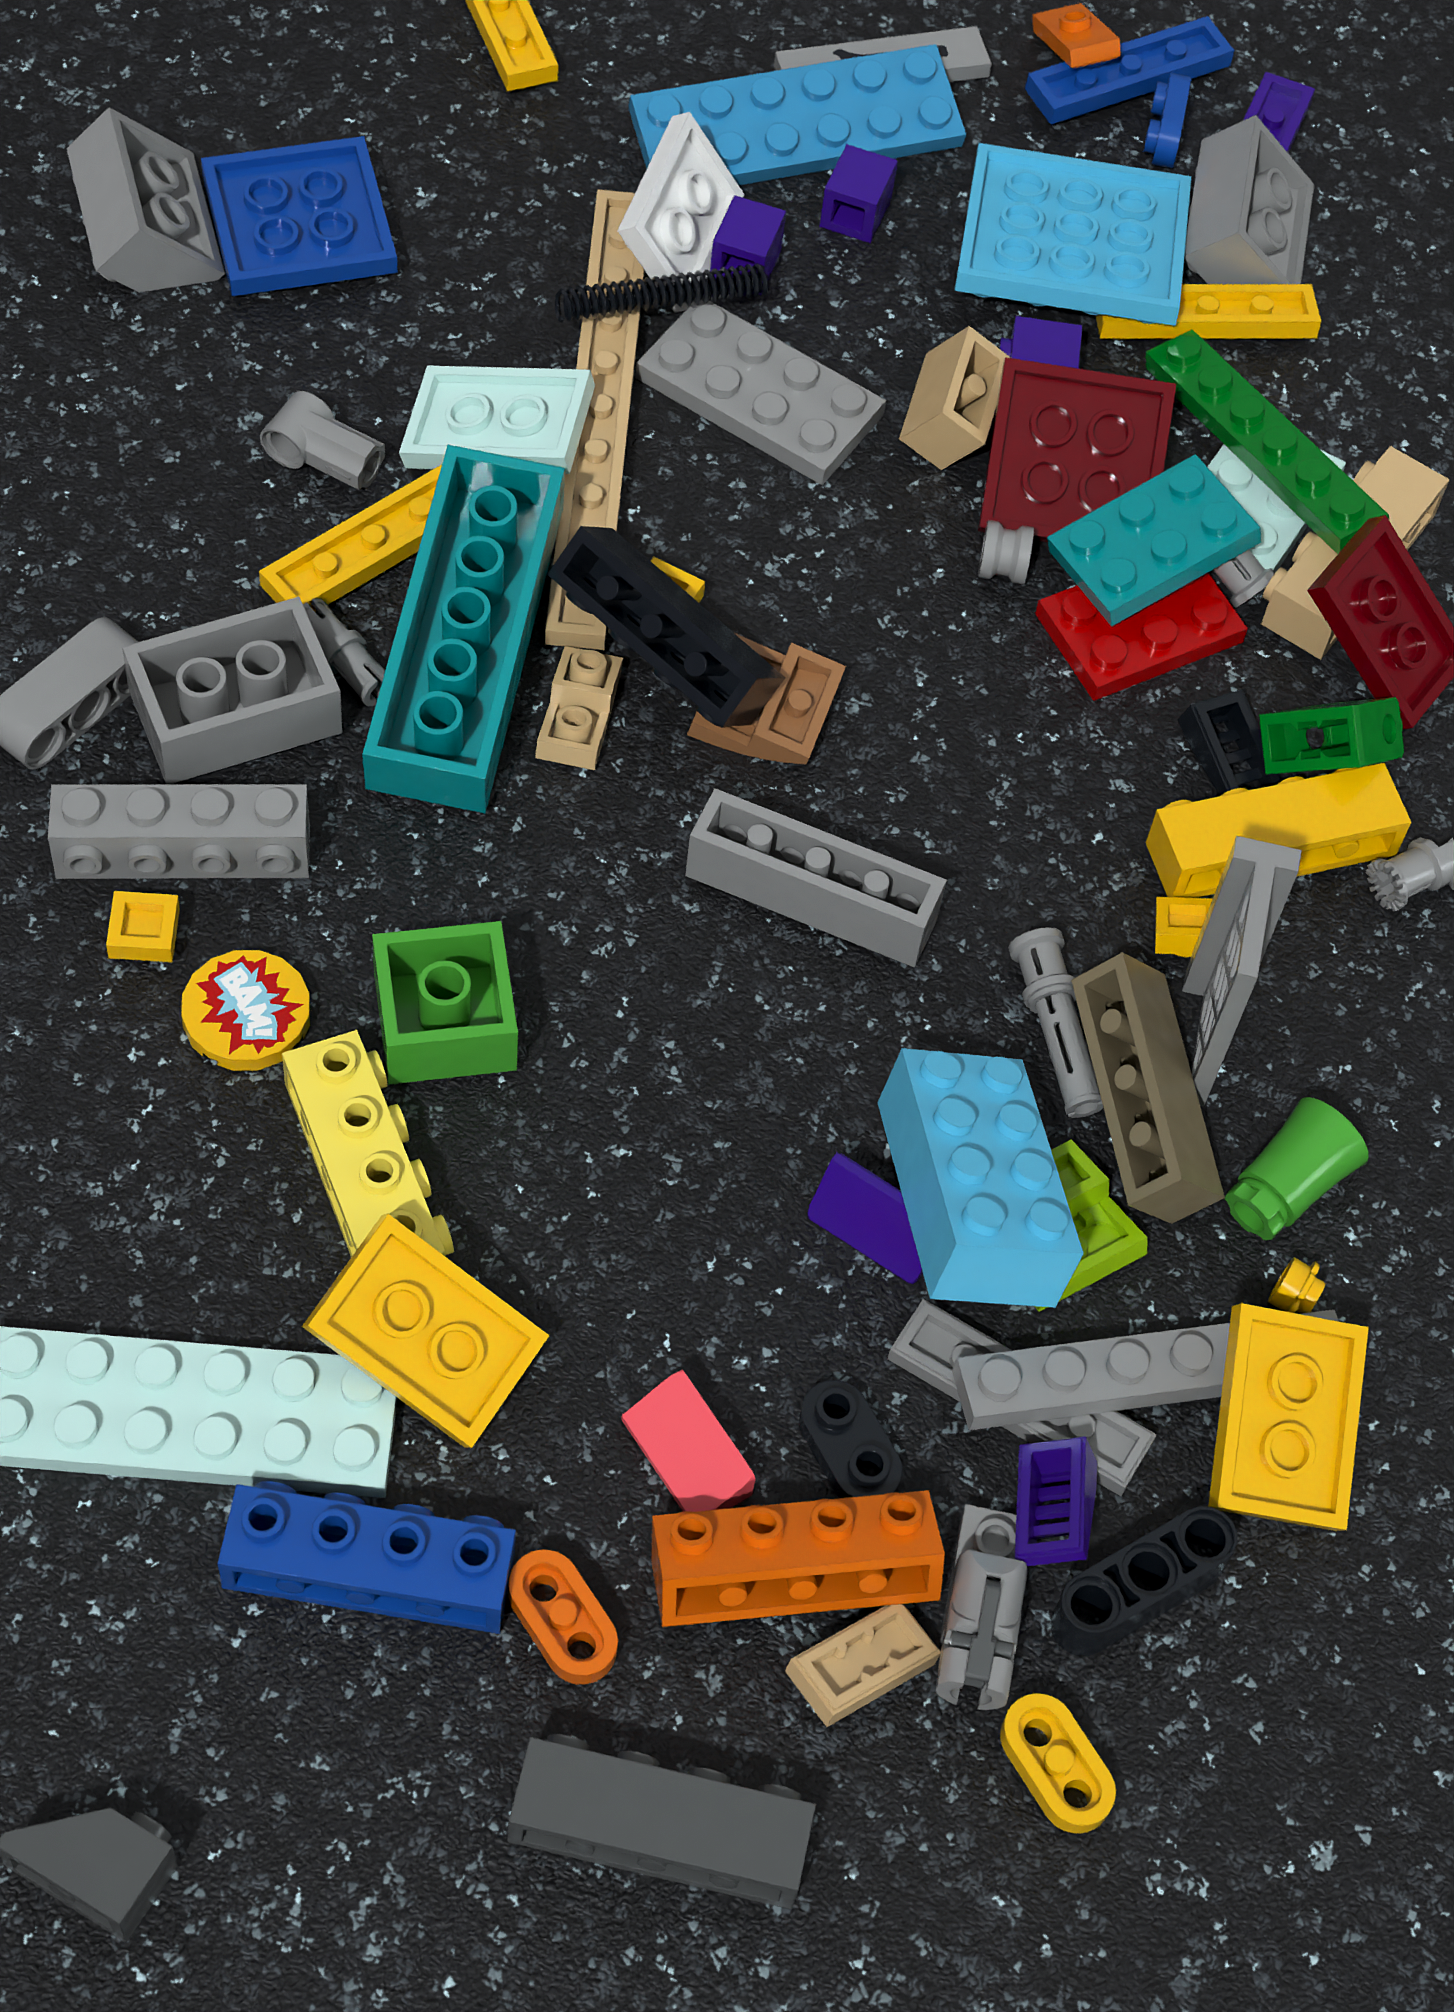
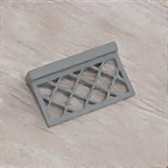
(1232, 946)

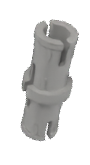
(346, 652)

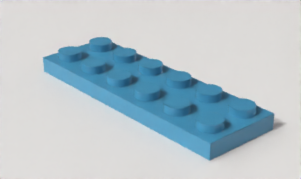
(807, 114)

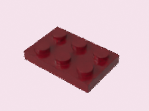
(1387, 619)

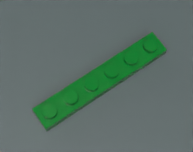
(1263, 439)

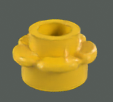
(1297, 1287)

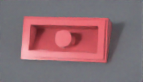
(689, 1447)

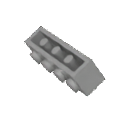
(179, 831)
(814, 877)

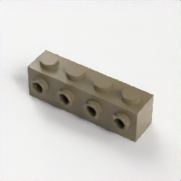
(1147, 1089)

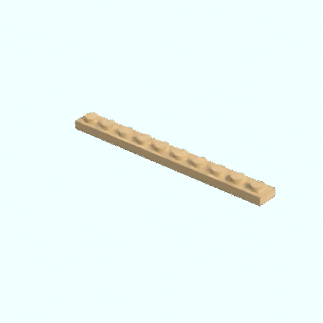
(596, 474)

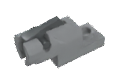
(982, 1609)

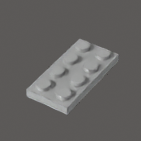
(761, 390)

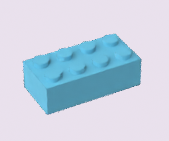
(978, 1179)

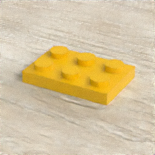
(426, 1331)
(1288, 1417)

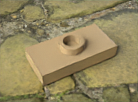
(862, 1662)

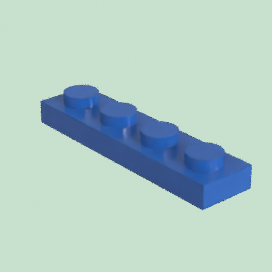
(1183, 50)

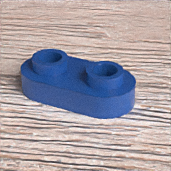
(1164, 135)

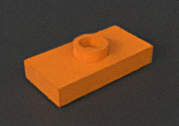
(1076, 35)

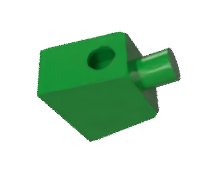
(1354, 736)

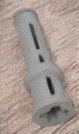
(1053, 998)

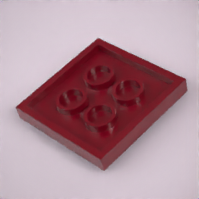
(1070, 443)

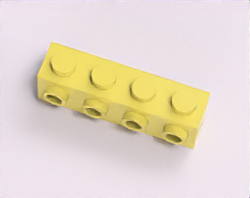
(359, 1140)

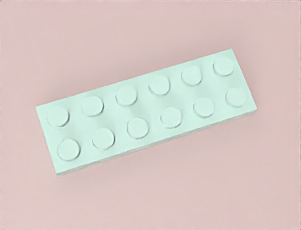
(192, 1412)

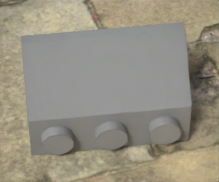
(142, 206)
(1248, 209)

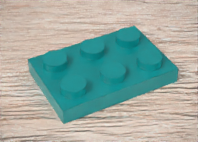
(1154, 539)

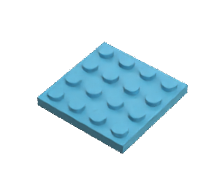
(1075, 234)

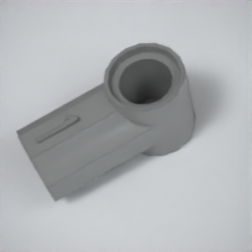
(310, 435)

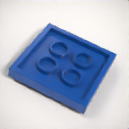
(298, 216)

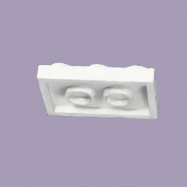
(679, 204)

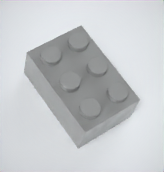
(233, 690)

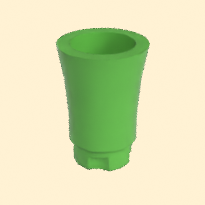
(1296, 1168)

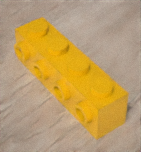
(1328, 817)

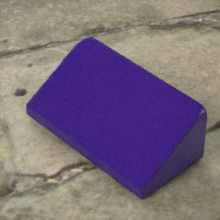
(866, 1216)

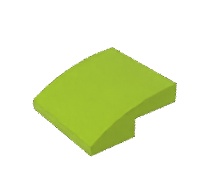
(1103, 1229)

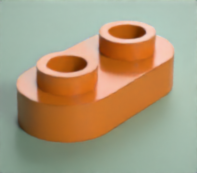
(565, 1619)

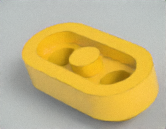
(1060, 1764)

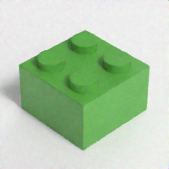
(445, 1002)

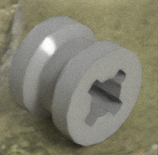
(1006, 552)

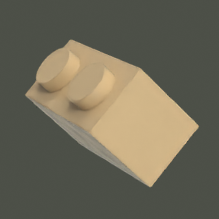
(954, 398)

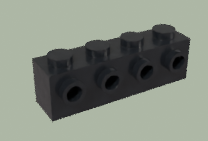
(665, 627)

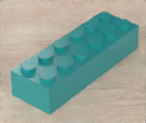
(464, 629)

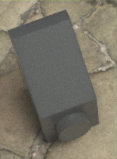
(96, 1864)

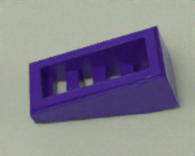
(1053, 1463)

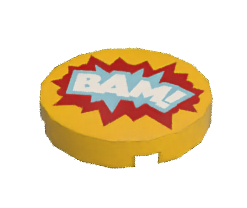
(245, 1009)

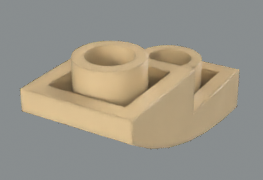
(579, 708)

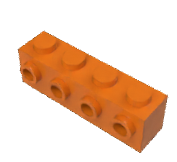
(796, 1558)

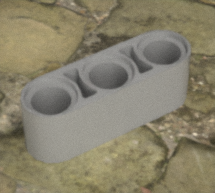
(65, 694)

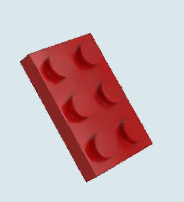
(1147, 644)

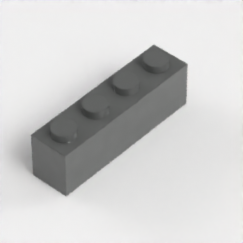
(661, 1820)

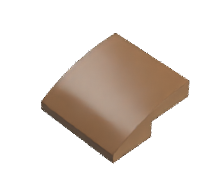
(791, 717)

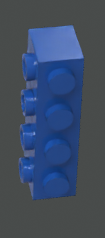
(367, 1556)

